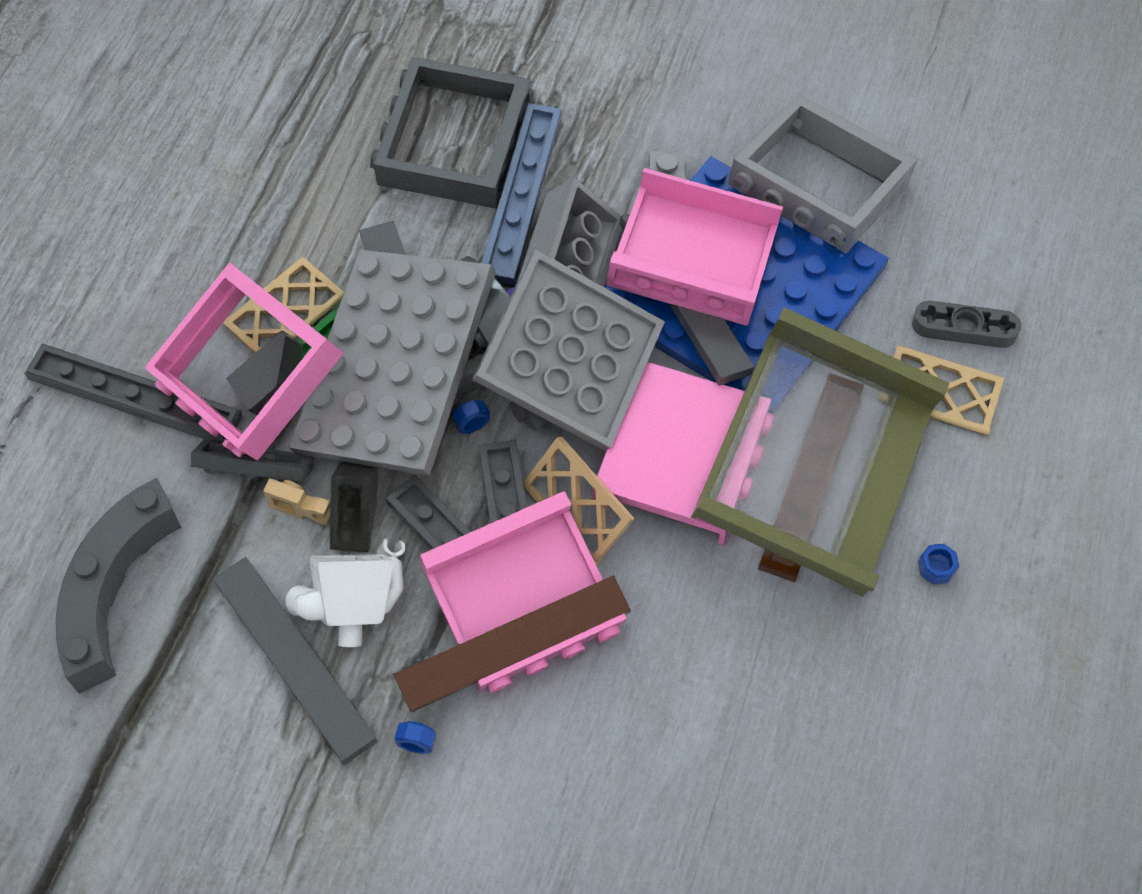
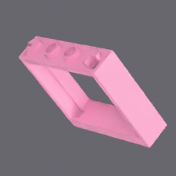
(197, 330)

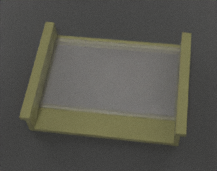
(820, 450)

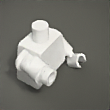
(350, 591)

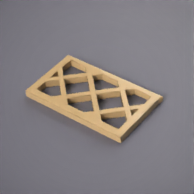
(282, 283)
(966, 376)
(603, 495)

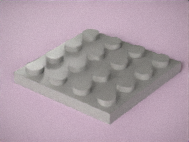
(569, 351)

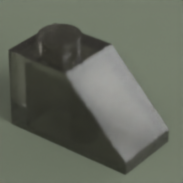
(353, 506)

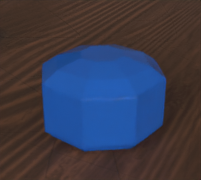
(471, 416)
(938, 563)
(415, 737)

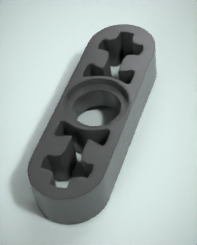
(979, 315)

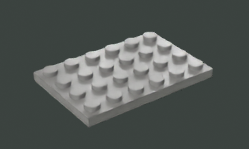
(405, 349)

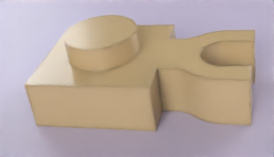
(292, 500)

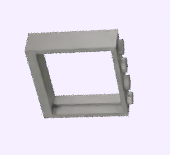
(843, 140)

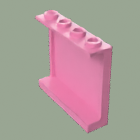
(695, 246)
(669, 443)
(512, 572)

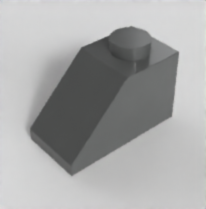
(266, 371)

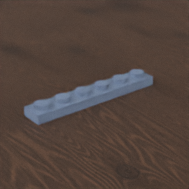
(522, 191)

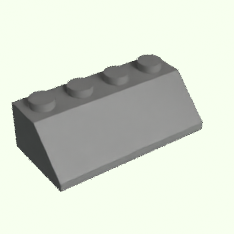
(576, 231)

